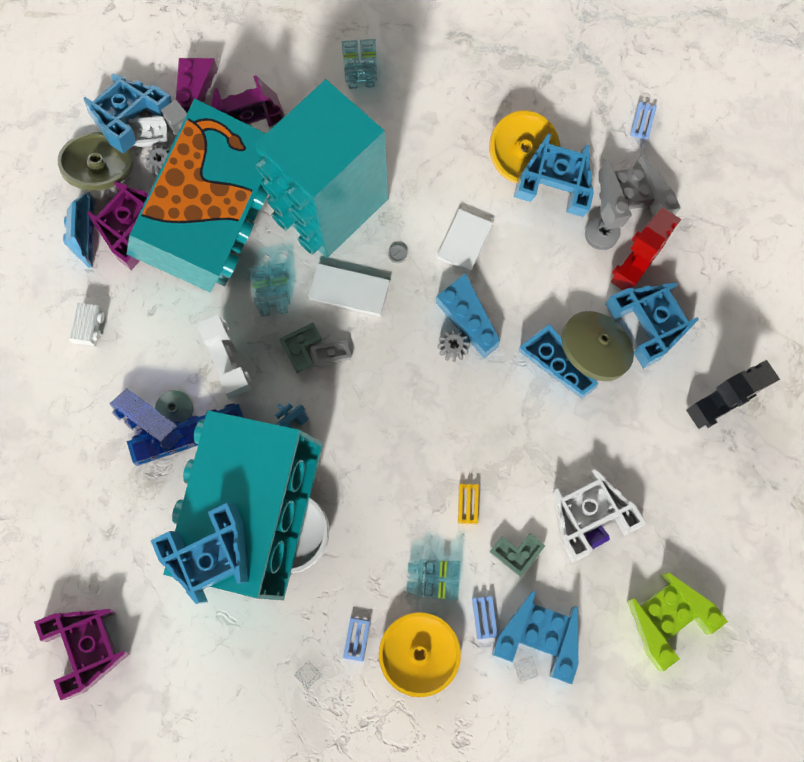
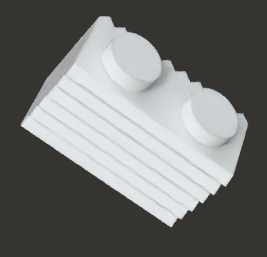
(86, 324)

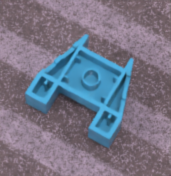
(124, 102)
(560, 170)
(658, 315)
(209, 558)
(545, 632)

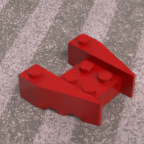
(645, 249)

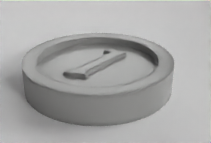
(397, 254)

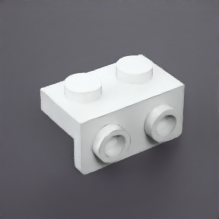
(149, 131)

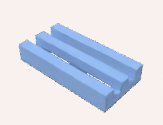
(646, 108)
(484, 614)
(364, 642)

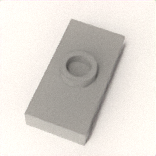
(330, 353)

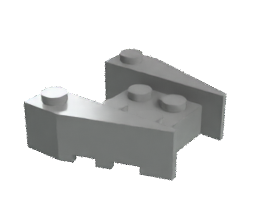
(633, 190)

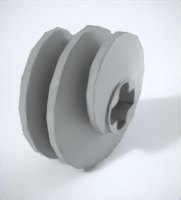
(600, 237)

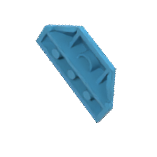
(80, 228)

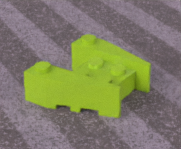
(668, 614)

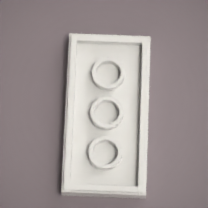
(349, 289)

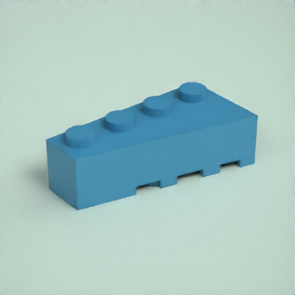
(468, 315)
(547, 352)

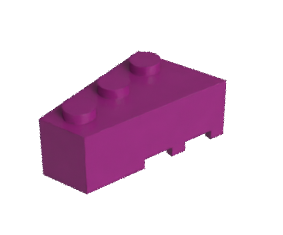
(194, 79)

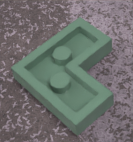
(296, 344)
(517, 558)

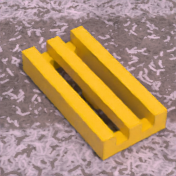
(468, 501)

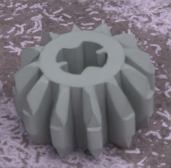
(154, 158)
(448, 340)

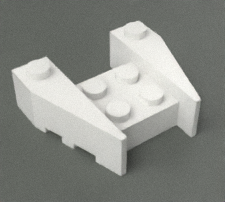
(221, 350)
(590, 509)

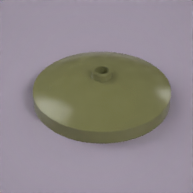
(93, 163)
(597, 346)

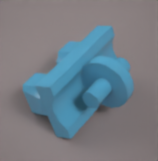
(297, 413)

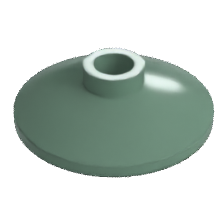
(183, 405)

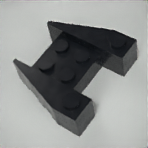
(732, 394)

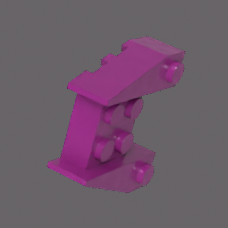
(251, 104)
(118, 220)
(86, 645)

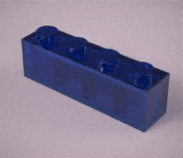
(145, 420)

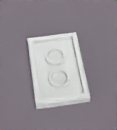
(464, 240)

